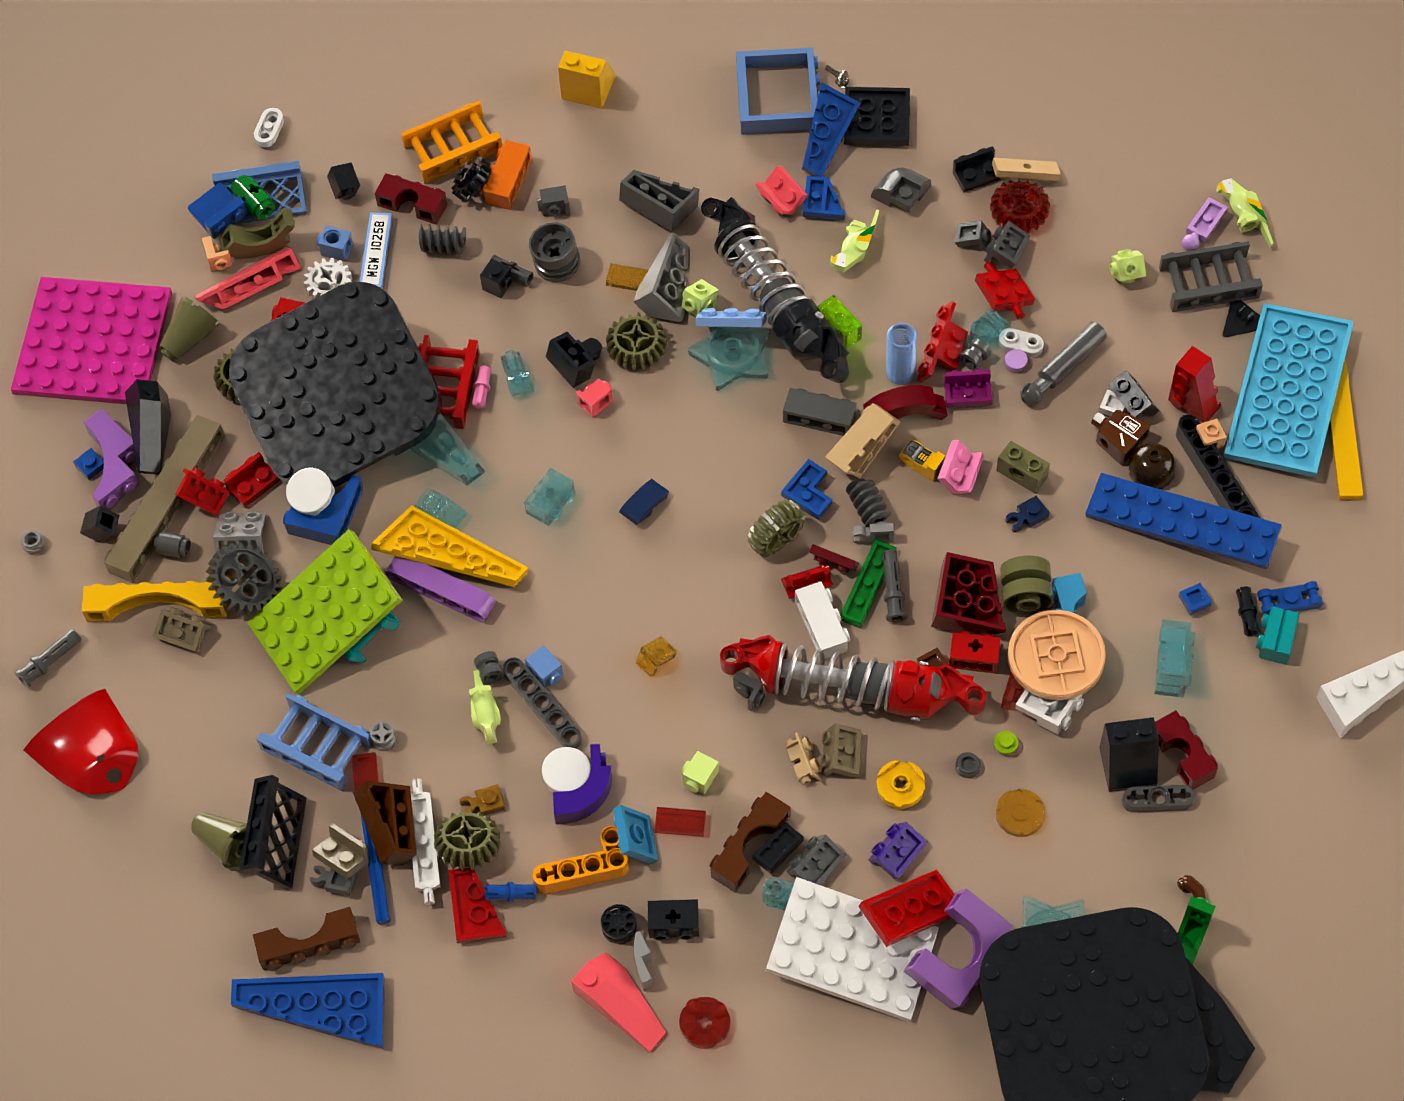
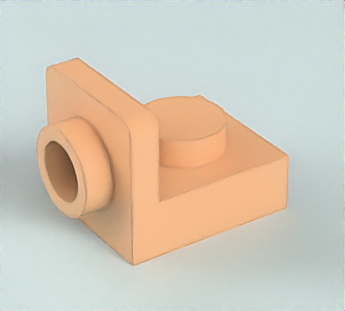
(216, 259)
(1212, 433)

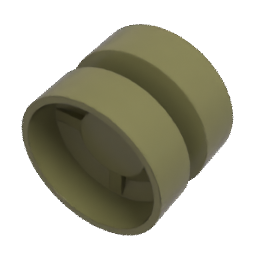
(1026, 584)

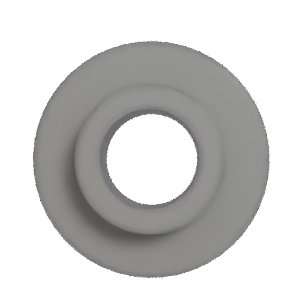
(29, 537)

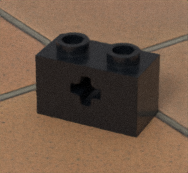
(684, 911)

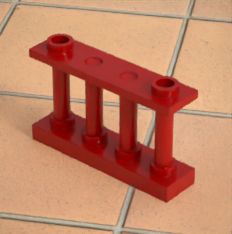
(465, 374)

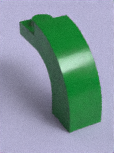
(1195, 925)

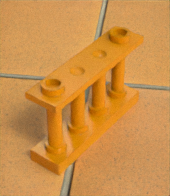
(451, 160)

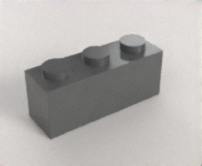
(819, 411)

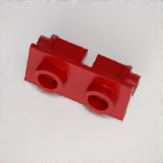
(807, 578)

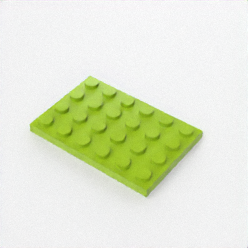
(324, 611)

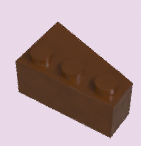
(388, 819)

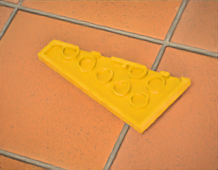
(435, 543)

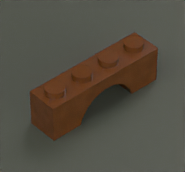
(765, 818)
(336, 932)

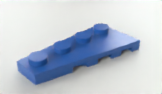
(828, 127)

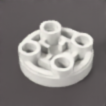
(309, 491)
(565, 769)

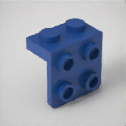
(217, 210)

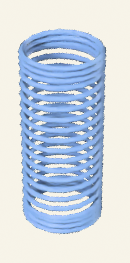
(895, 347)

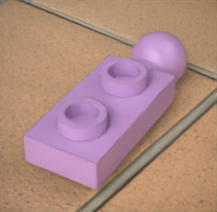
(1203, 224)

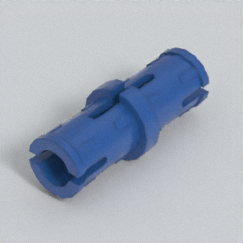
(510, 892)

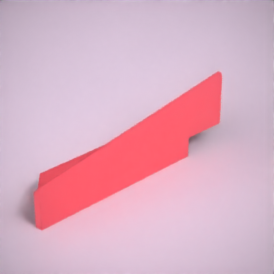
(250, 280)

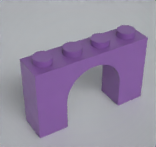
(950, 984)

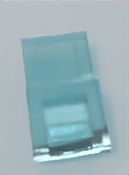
(441, 507)

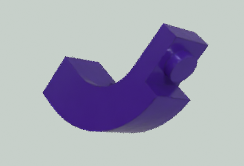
(587, 799)

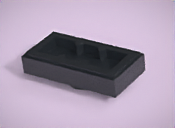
(778, 847)

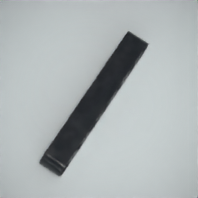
(1212, 475)

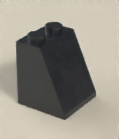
(1130, 754)

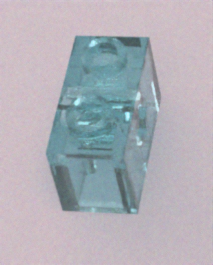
(550, 497)

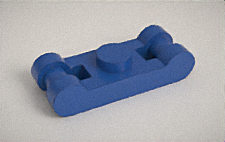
(1291, 598)

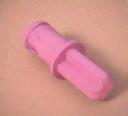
(481, 387)

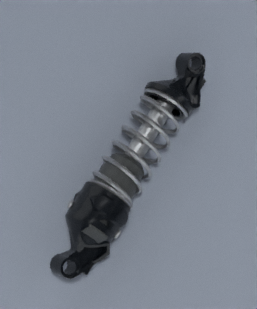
(790, 312)

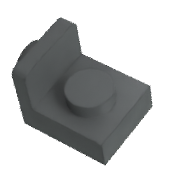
(973, 234)
(749, 686)

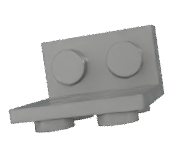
(240, 528)

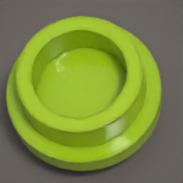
(1006, 742)

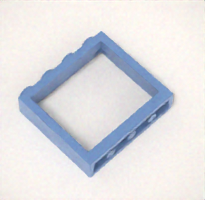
(776, 122)

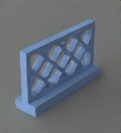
(269, 174)

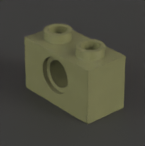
(1023, 467)

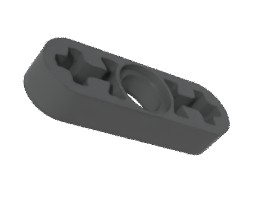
(1176, 804)

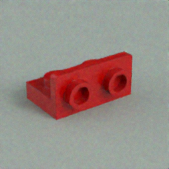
(250, 480)
(201, 491)

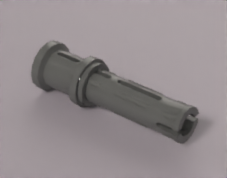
(894, 596)
(40, 667)

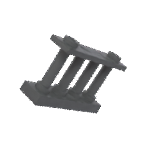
(1212, 295)

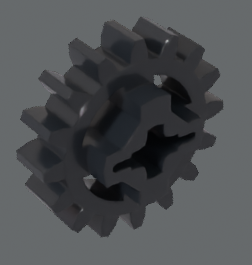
(471, 178)

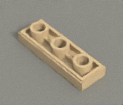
(1026, 169)

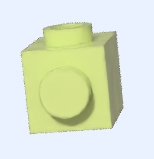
(699, 773)

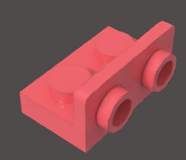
(782, 192)

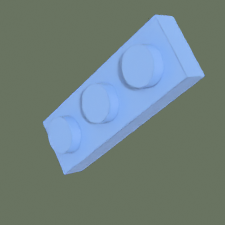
(731, 318)

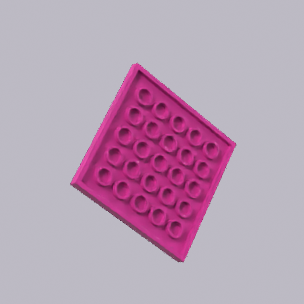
(90, 339)

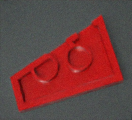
(472, 914)

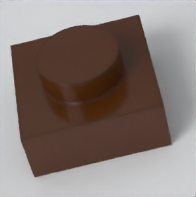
(933, 657)

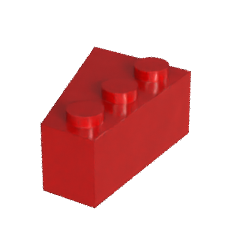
(1194, 387)

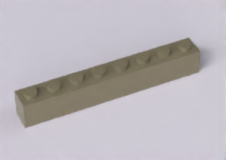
(160, 503)

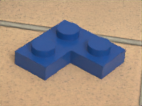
(803, 490)

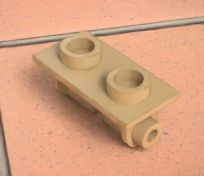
(801, 750)

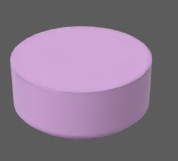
(1015, 360)

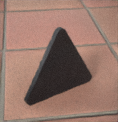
(1240, 319)

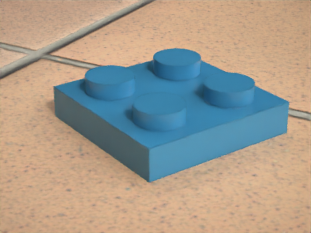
(635, 834)

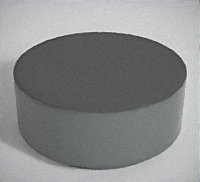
(967, 765)

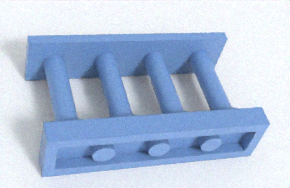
(313, 764)

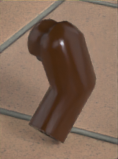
(1191, 884)

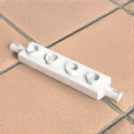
(426, 861)

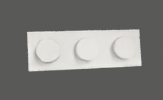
(822, 619)

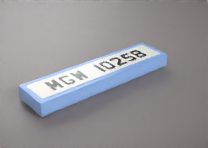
(376, 248)

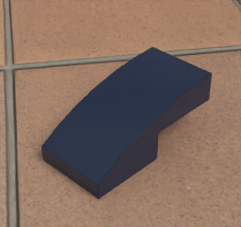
(643, 501)

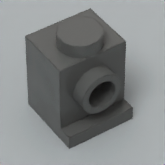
(553, 201)

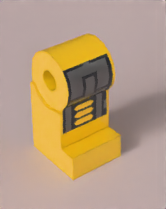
(922, 459)

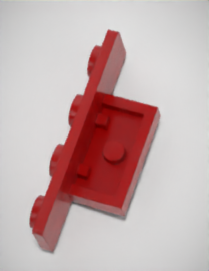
(945, 344)

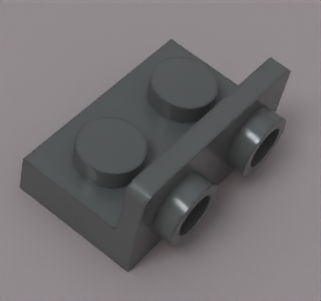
(1007, 244)
(817, 860)

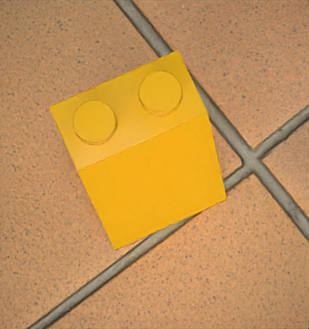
(585, 79)

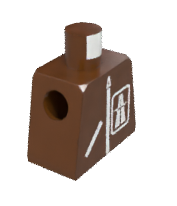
(1120, 434)

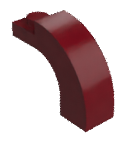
(911, 401)

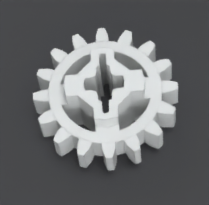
(326, 277)

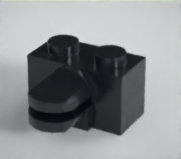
(573, 358)

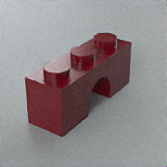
(395, 191)
(1175, 733)

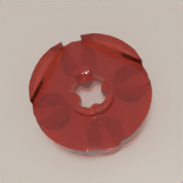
(713, 1033)

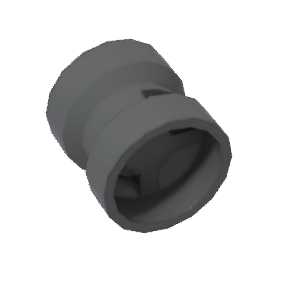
(973, 356)
(488, 666)

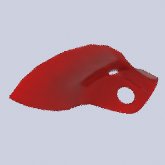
(77, 737)

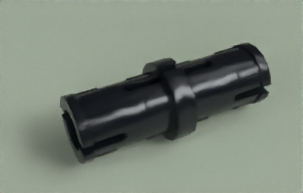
(1247, 611)

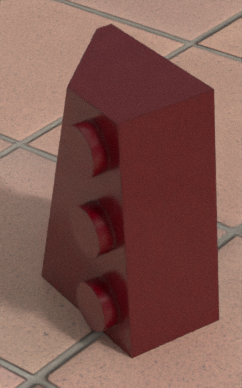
(968, 597)

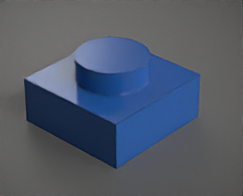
(89, 463)
(1195, 598)

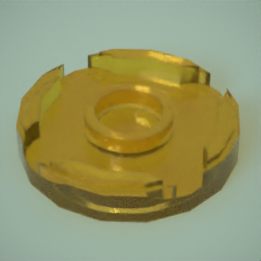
(1020, 812)

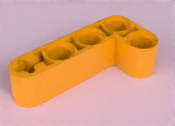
(580, 864)

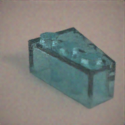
(449, 453)
(1174, 658)

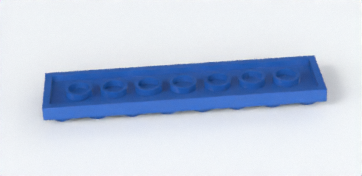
(1184, 520)

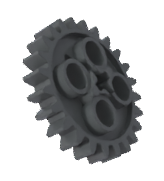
(227, 564)

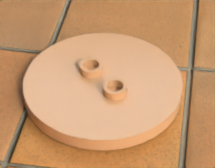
(1056, 655)

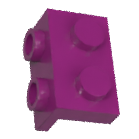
(968, 388)

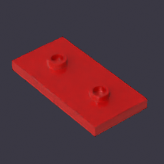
(908, 908)

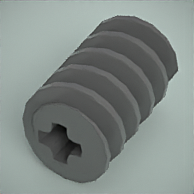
(442, 240)
(867, 501)

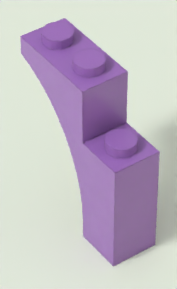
(117, 452)

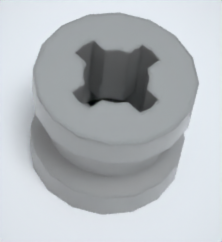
(379, 732)

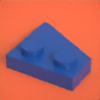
(821, 199)

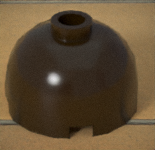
(1152, 466)

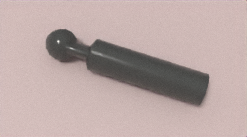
(1064, 362)

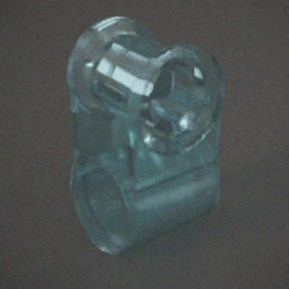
(988, 326)
(782, 895)

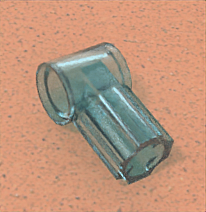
(517, 377)

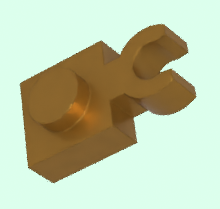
(486, 800)

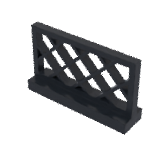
(260, 827)

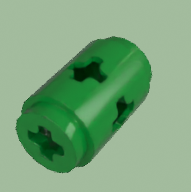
(257, 201)

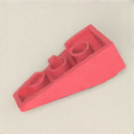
(615, 995)

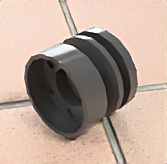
(554, 252)

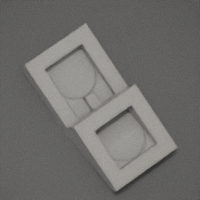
(642, 956)

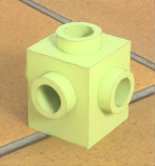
(1127, 266)
(699, 297)

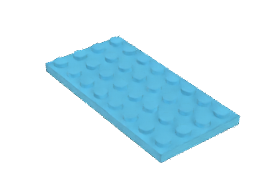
(1289, 390)

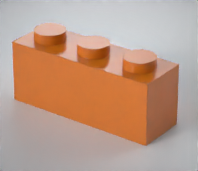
(507, 174)

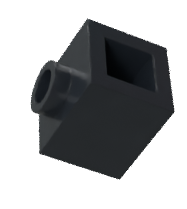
(343, 181)
(496, 278)
(99, 524)

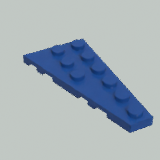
(332, 1004)

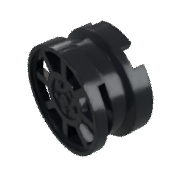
(619, 924)

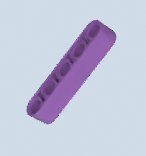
(441, 588)

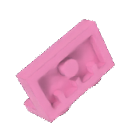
(960, 468)

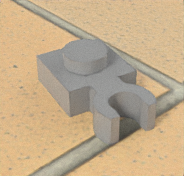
(879, 531)

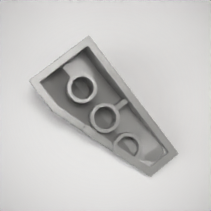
(665, 281)

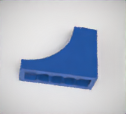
(331, 521)

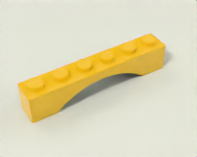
(109, 601)

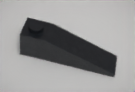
(149, 424)

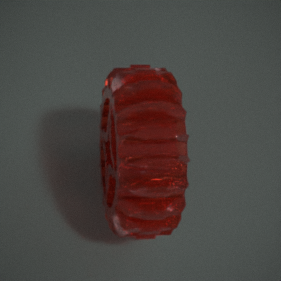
(1017, 199)

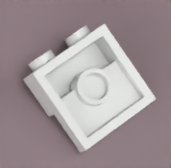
(1049, 713)

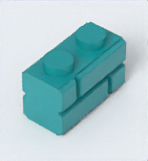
(1278, 635)

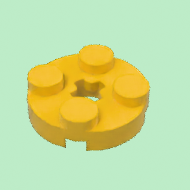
(901, 771)

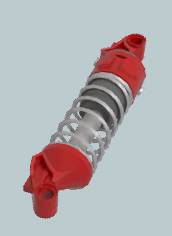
(899, 686)

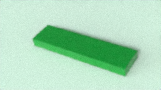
(865, 586)

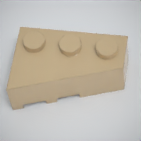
(863, 441)

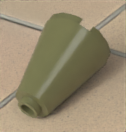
(186, 329)
(221, 837)

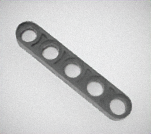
(537, 693)

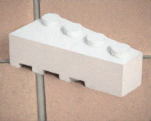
(1361, 692)

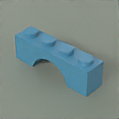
(1069, 592)

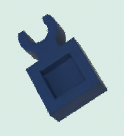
(1029, 512)

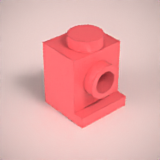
(595, 397)

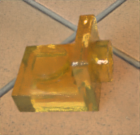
(654, 655)

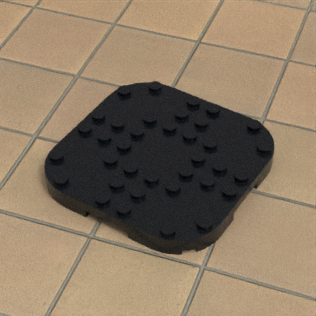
(335, 384)
(1094, 1010)

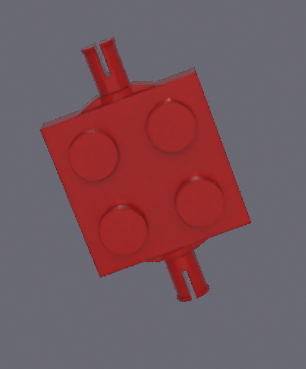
(1004, 290)

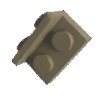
(181, 629)
(841, 751)
(342, 852)

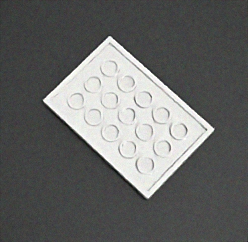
(837, 951)

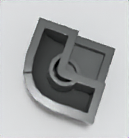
(901, 188)

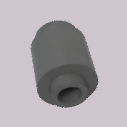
(172, 544)

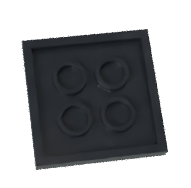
(880, 118)

